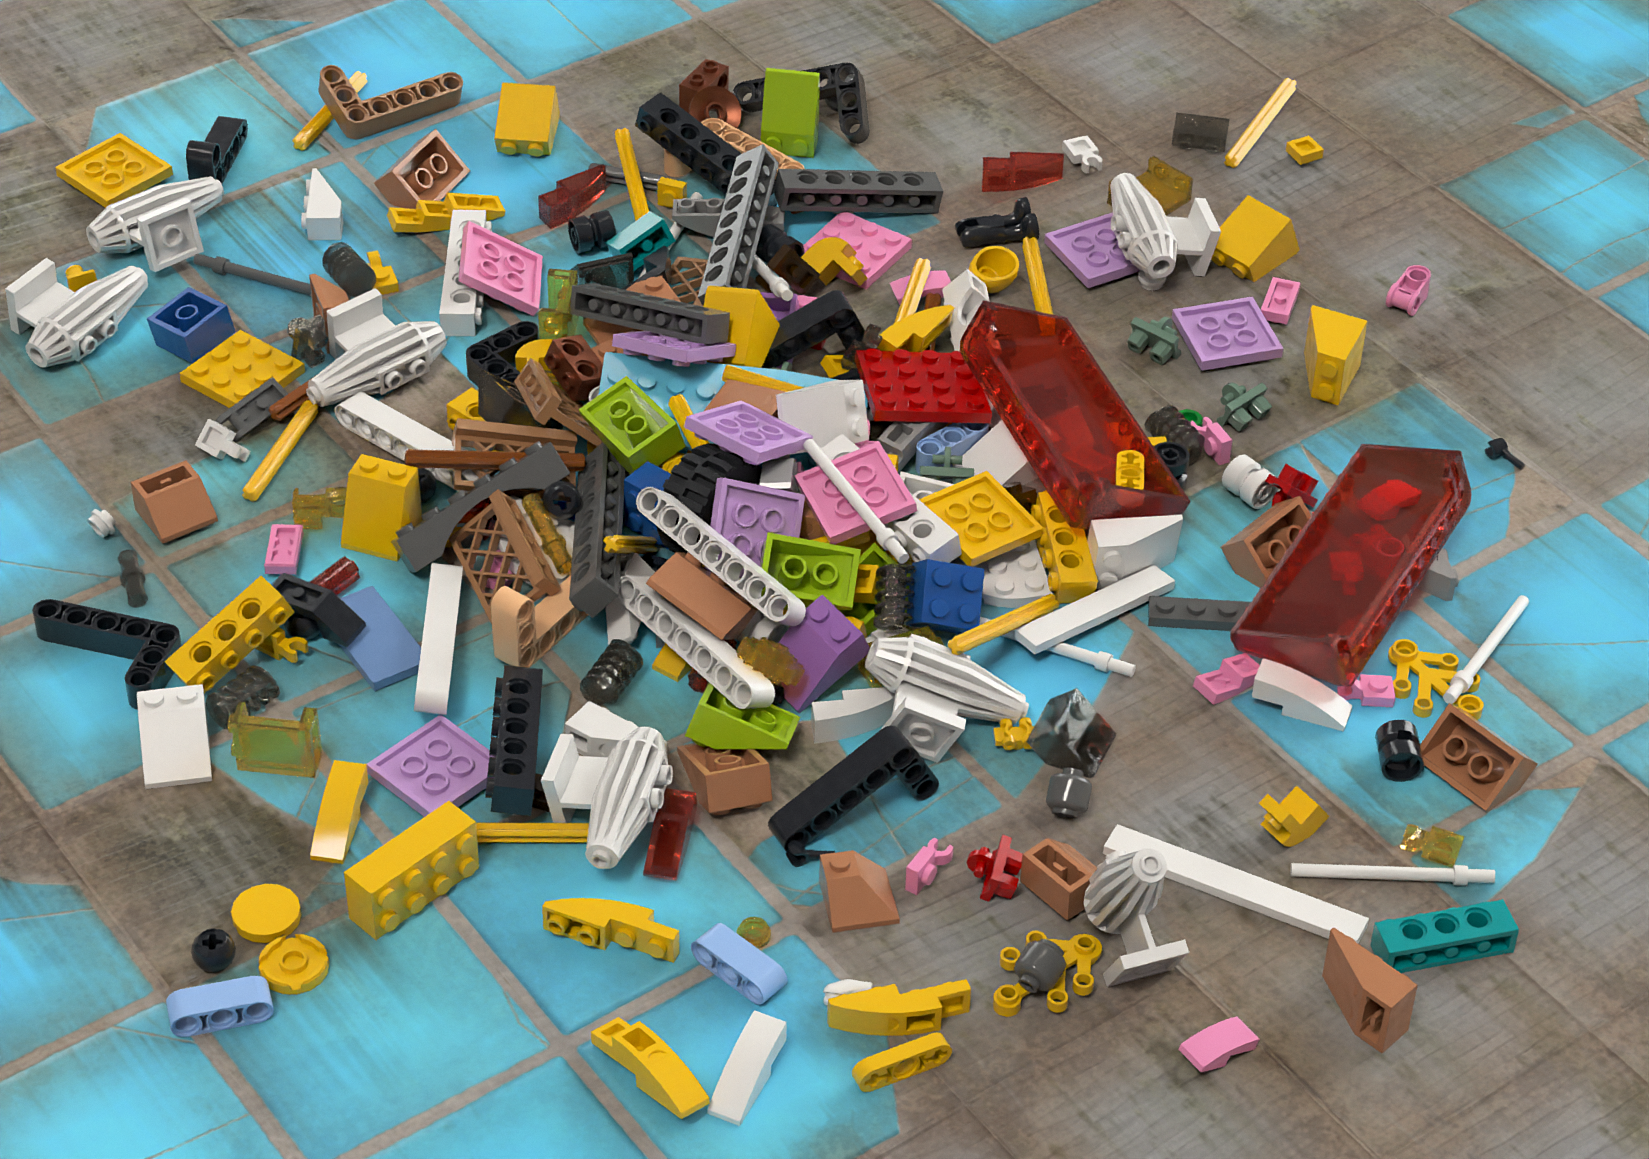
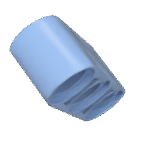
(957, 436)
(739, 963)
(219, 1006)

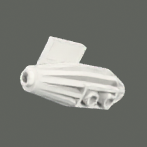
(158, 220)
(1154, 239)
(68, 321)
(372, 351)
(936, 689)
(618, 789)
(1118, 902)

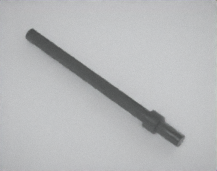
(223, 266)

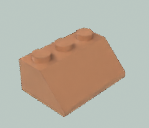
(422, 173)
(1264, 542)
(702, 596)
(1474, 758)

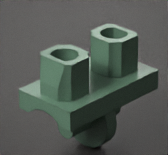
(1157, 336)
(1239, 402)
(947, 472)

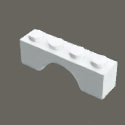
(966, 296)

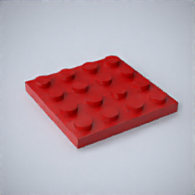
(921, 387)

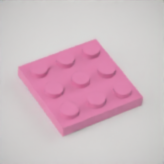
(875, 245)
(500, 268)
(872, 478)

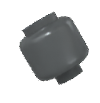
(1068, 793)
(1040, 966)

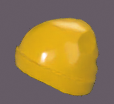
(995, 267)

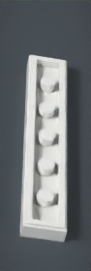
(1093, 609)

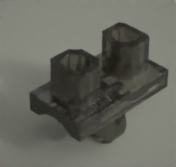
(308, 340)

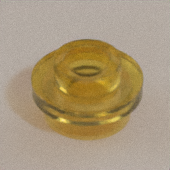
(755, 931)

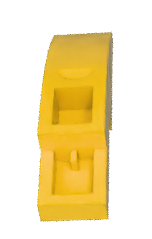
(602, 921)
(888, 1013)
(654, 1063)

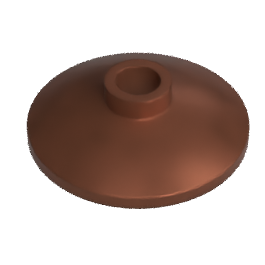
(718, 100)

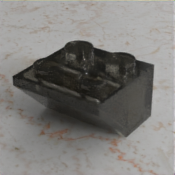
(1071, 734)

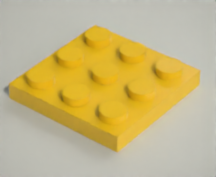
(114, 170)
(239, 368)
(984, 517)

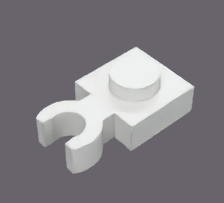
(1082, 151)

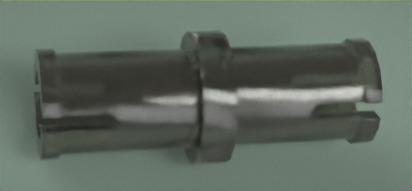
(132, 578)

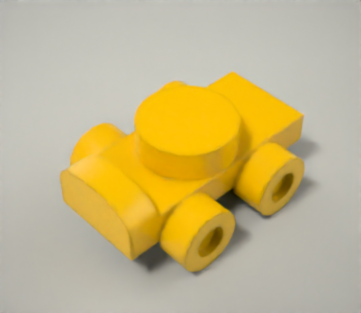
(1013, 737)

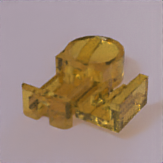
(310, 508)

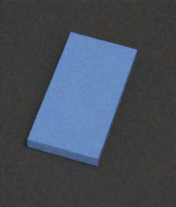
(384, 648)

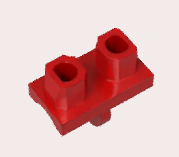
(1293, 484)
(992, 866)

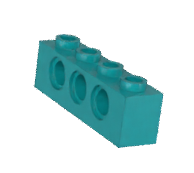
(1445, 936)

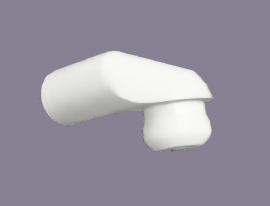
(844, 986)

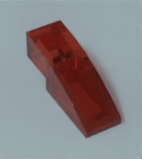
(1021, 171)
(572, 196)
(671, 834)

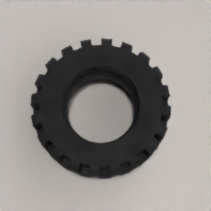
(696, 478)

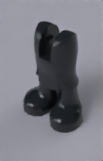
(998, 228)

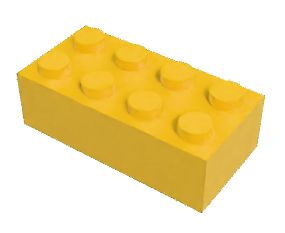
(412, 870)

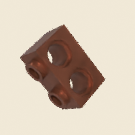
(705, 75)
(574, 366)

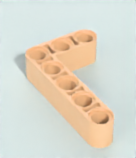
(737, 139)
(528, 631)

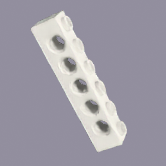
(460, 303)
(920, 532)

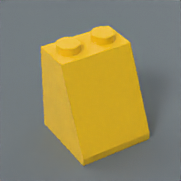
(526, 119)
(1255, 240)
(750, 323)
(1332, 352)
(377, 504)

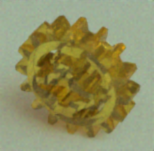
(771, 660)

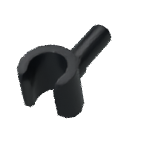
(1500, 448)
(800, 856)

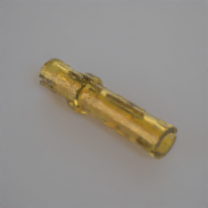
(552, 542)

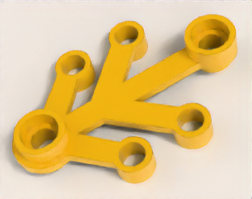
(1406, 655)
(1079, 950)

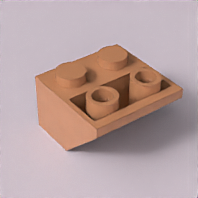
(173, 501)
(1057, 876)

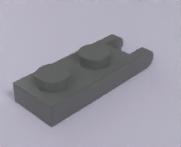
(253, 409)

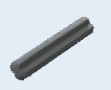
(616, 175)

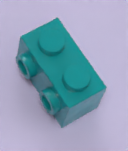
(642, 238)

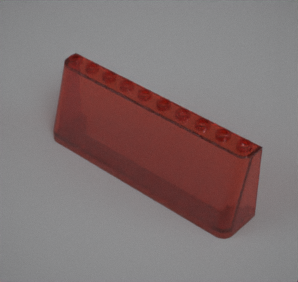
(1065, 415)
(1356, 561)

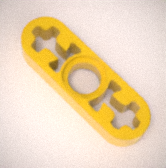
(1130, 469)
(885, 1066)

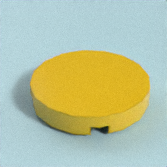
(266, 913)
(294, 964)

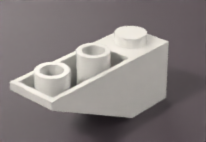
(321, 210)
(620, 621)
(598, 730)

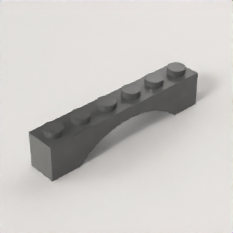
(427, 540)

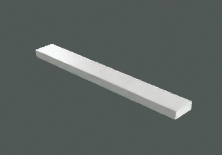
(1243, 887)

